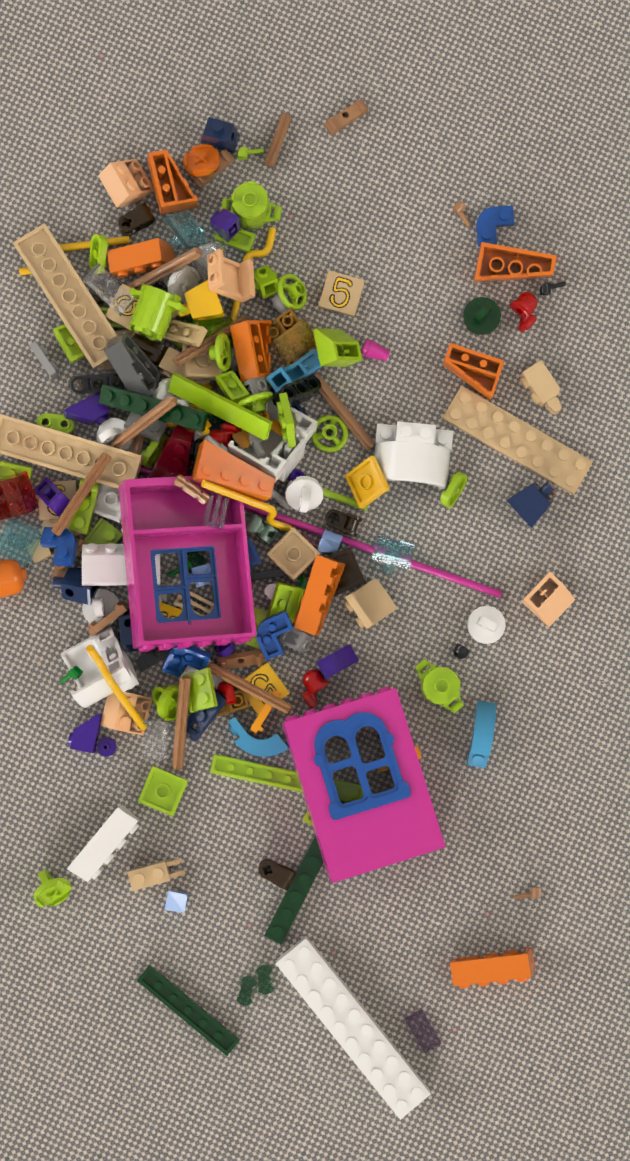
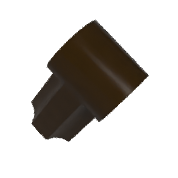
(153, 350)

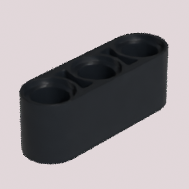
(87, 382)
(299, 390)

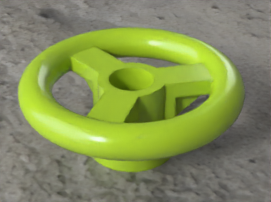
(294, 290)
(221, 350)
(257, 401)
(339, 444)

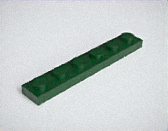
(142, 404)
(295, 894)
(188, 1010)

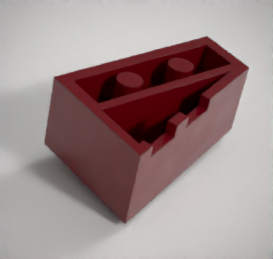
(176, 454)

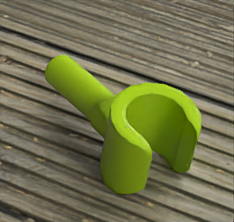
(244, 151)

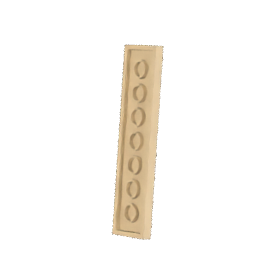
(66, 293)
(517, 440)
(65, 451)

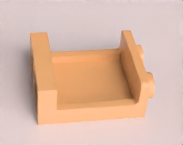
(230, 278)

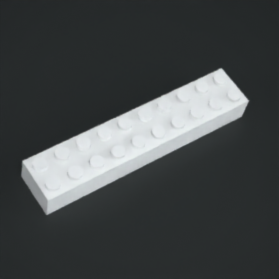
(353, 1027)

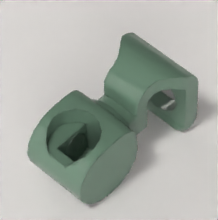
(265, 532)

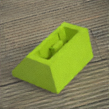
(336, 348)

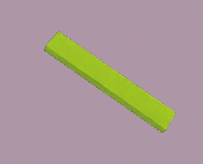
(220, 406)

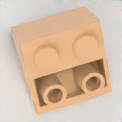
(126, 182)
(548, 599)
(117, 717)

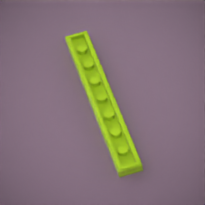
(275, 776)

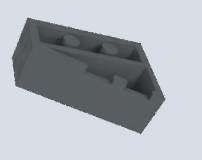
(132, 365)

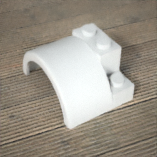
(414, 453)
(279, 458)
(91, 682)

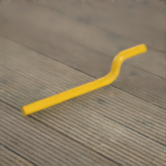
(82, 245)
(255, 253)
(250, 501)
(114, 687)

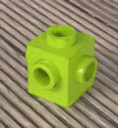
(266, 281)

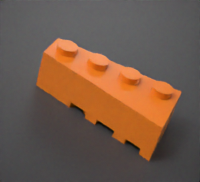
(510, 263)
(231, 472)
(318, 594)
(493, 968)

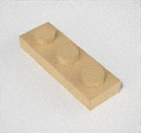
(185, 333)

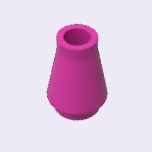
(373, 350)

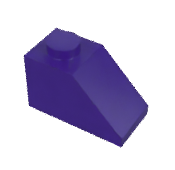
(225, 224)
(88, 411)
(52, 496)
(337, 661)
(86, 735)

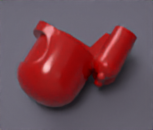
(524, 308)
(224, 436)
(313, 683)

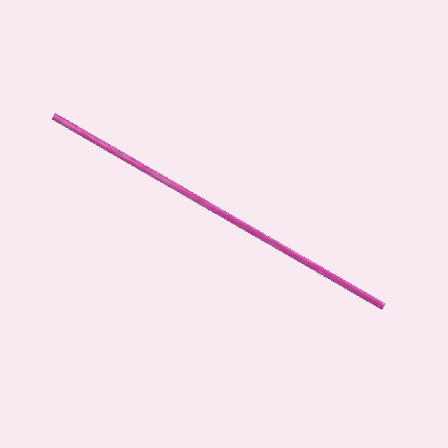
(369, 548)

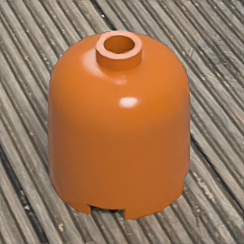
(11, 578)

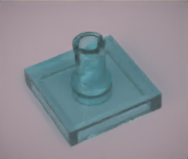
(186, 230)
(19, 541)
(392, 554)

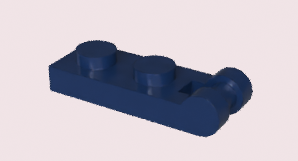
(204, 718)

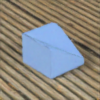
(329, 542)
(204, 569)
(176, 901)

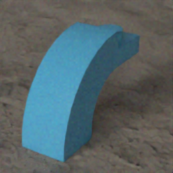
(303, 367)
(482, 734)
(254, 746)

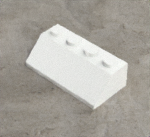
(106, 565)
(104, 843)

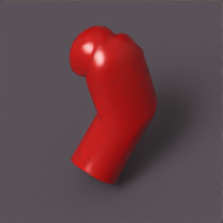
(227, 689)

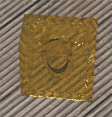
(295, 342)

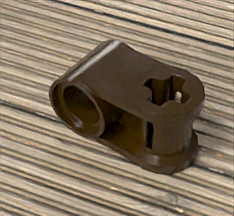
(137, 218)
(344, 522)
(280, 874)

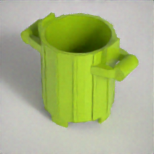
(252, 206)
(154, 311)
(439, 685)

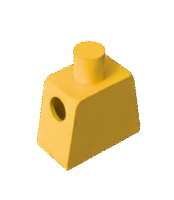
(202, 303)

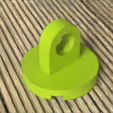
(167, 701)
(52, 890)

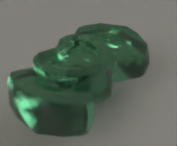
(195, 558)
(264, 984)
(246, 990)

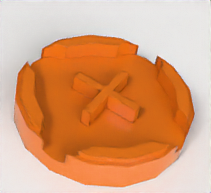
(201, 160)

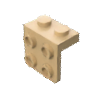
(370, 604)

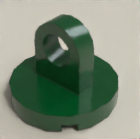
(481, 316)

